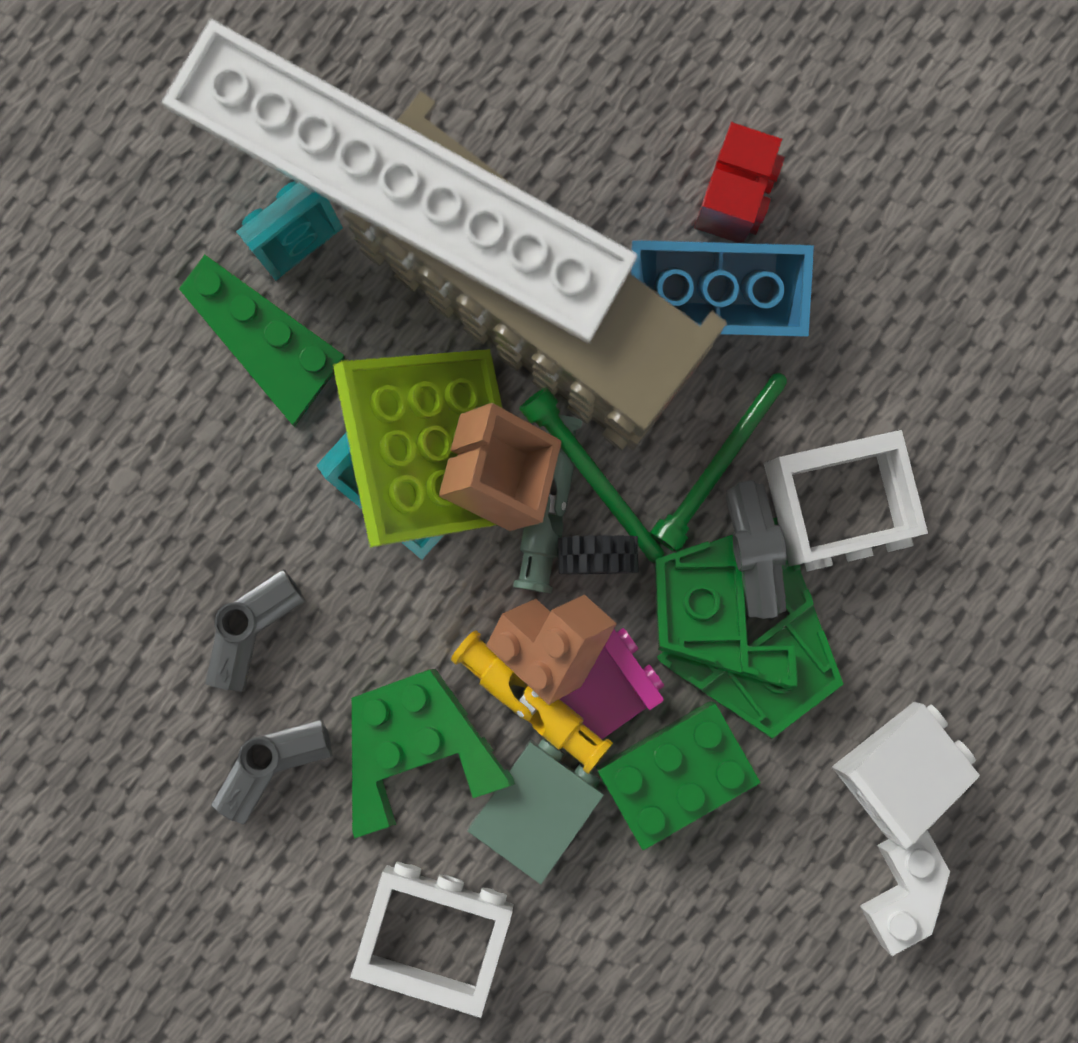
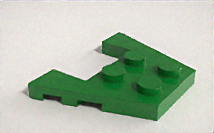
(705, 618)
(761, 703)
(408, 728)

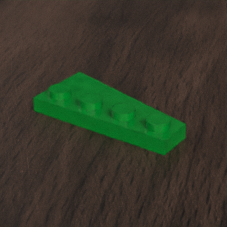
(270, 344)

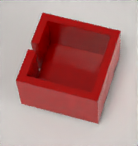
(741, 176)

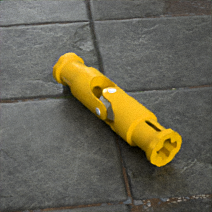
(553, 722)

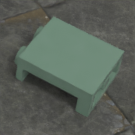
(540, 812)

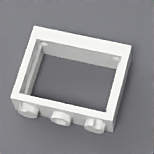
(898, 485)
(417, 982)

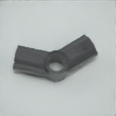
(757, 549)
(234, 652)
(249, 781)

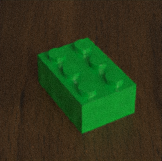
(677, 774)

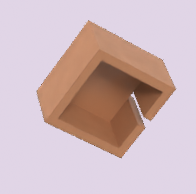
(500, 467)

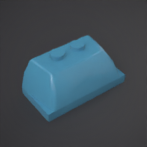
(746, 284)

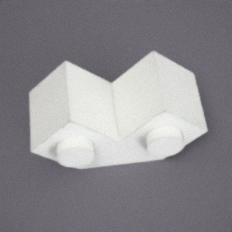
(910, 908)

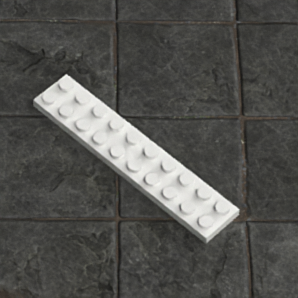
(399, 181)

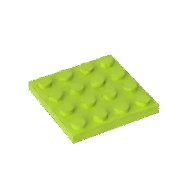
(401, 435)

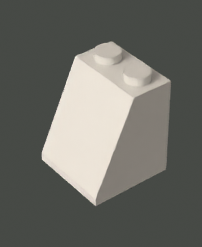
(908, 773)

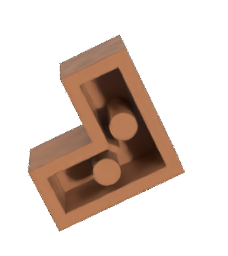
(554, 647)

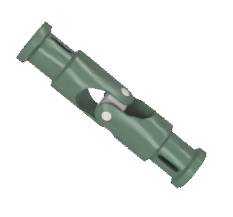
(541, 540)

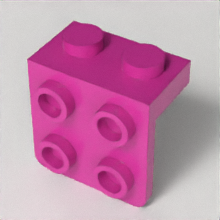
(615, 687)

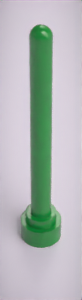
(543, 411)
(674, 527)

